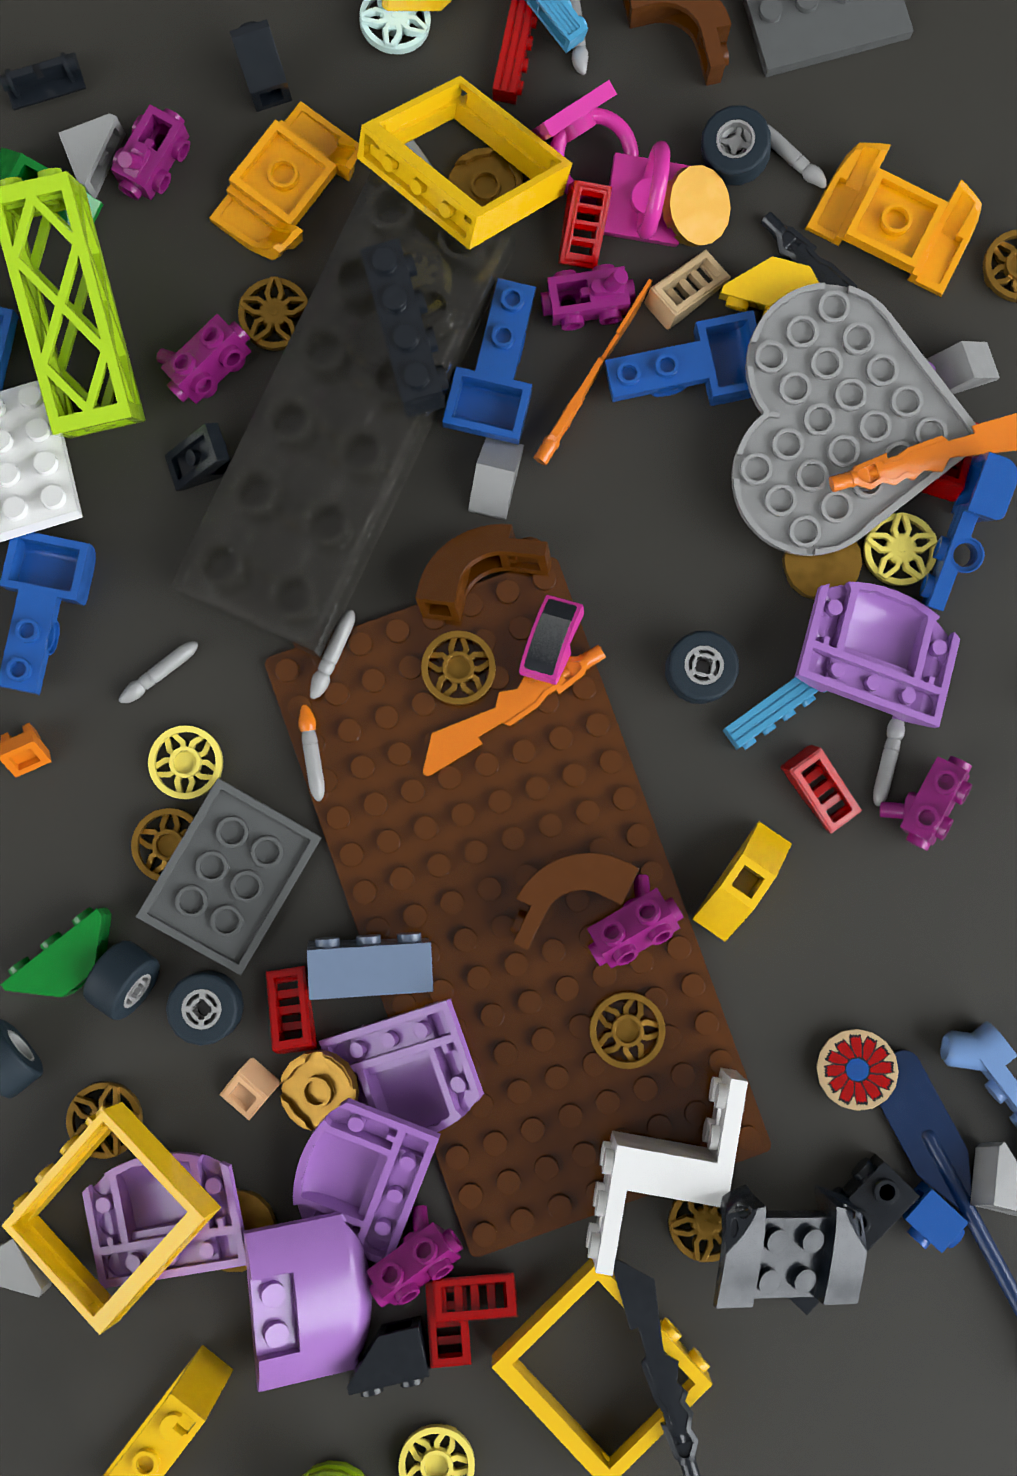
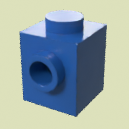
(934, 1220)

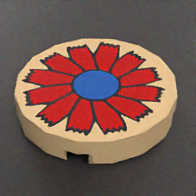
(857, 1069)

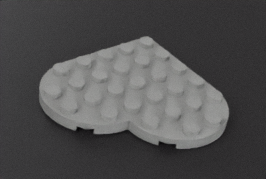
(833, 392)

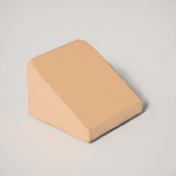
(250, 1088)

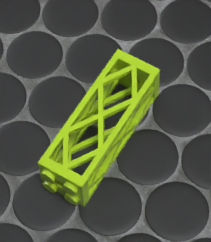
(45, 197)

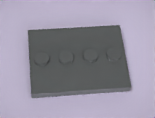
(816, 31)
(229, 876)

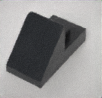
(198, 458)

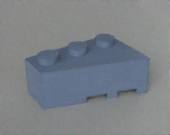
(369, 966)

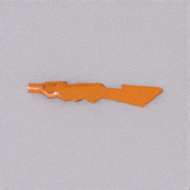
(552, 441)
(931, 455)
(511, 706)

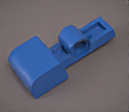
(713, 359)
(489, 398)
(984, 498)
(43, 574)

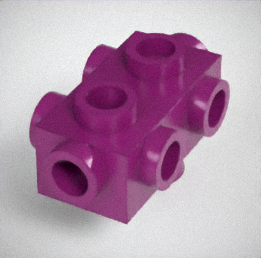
(142, 165)
(597, 294)
(205, 359)
(928, 811)
(635, 927)
(422, 1257)

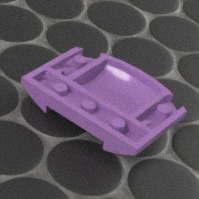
(879, 651)
(412, 1065)
(367, 1170)
(134, 1213)
(306, 1299)

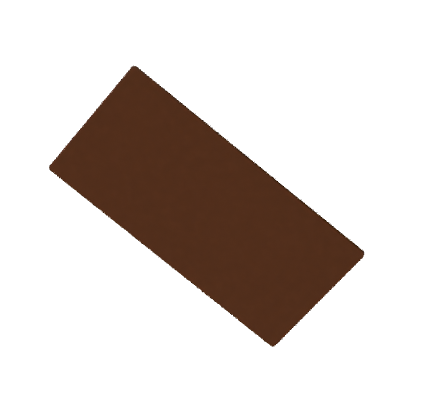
(449, 864)

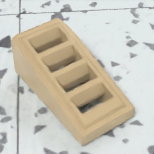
(669, 306)

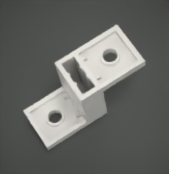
(667, 1168)

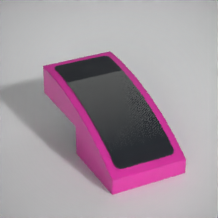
(550, 639)

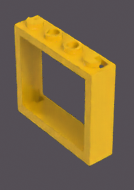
(385, 153)
(60, 1263)
(554, 1415)
(166, 1428)

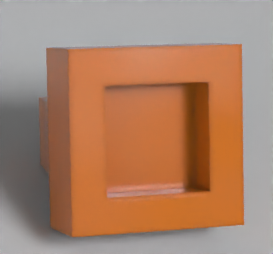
(24, 751)

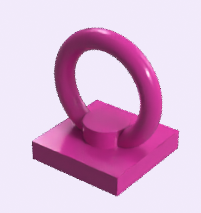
(581, 117)
(639, 196)

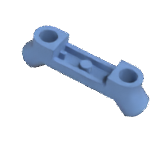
(986, 1052)

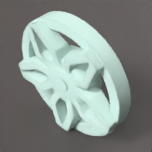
(395, 25)

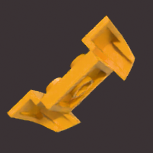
(283, 181)
(896, 218)

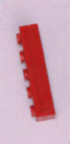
(513, 52)

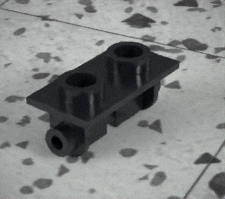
(43, 81)

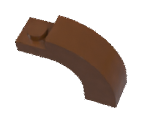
(701, 19)
(469, 559)
(575, 872)

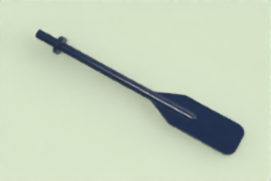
(940, 1155)

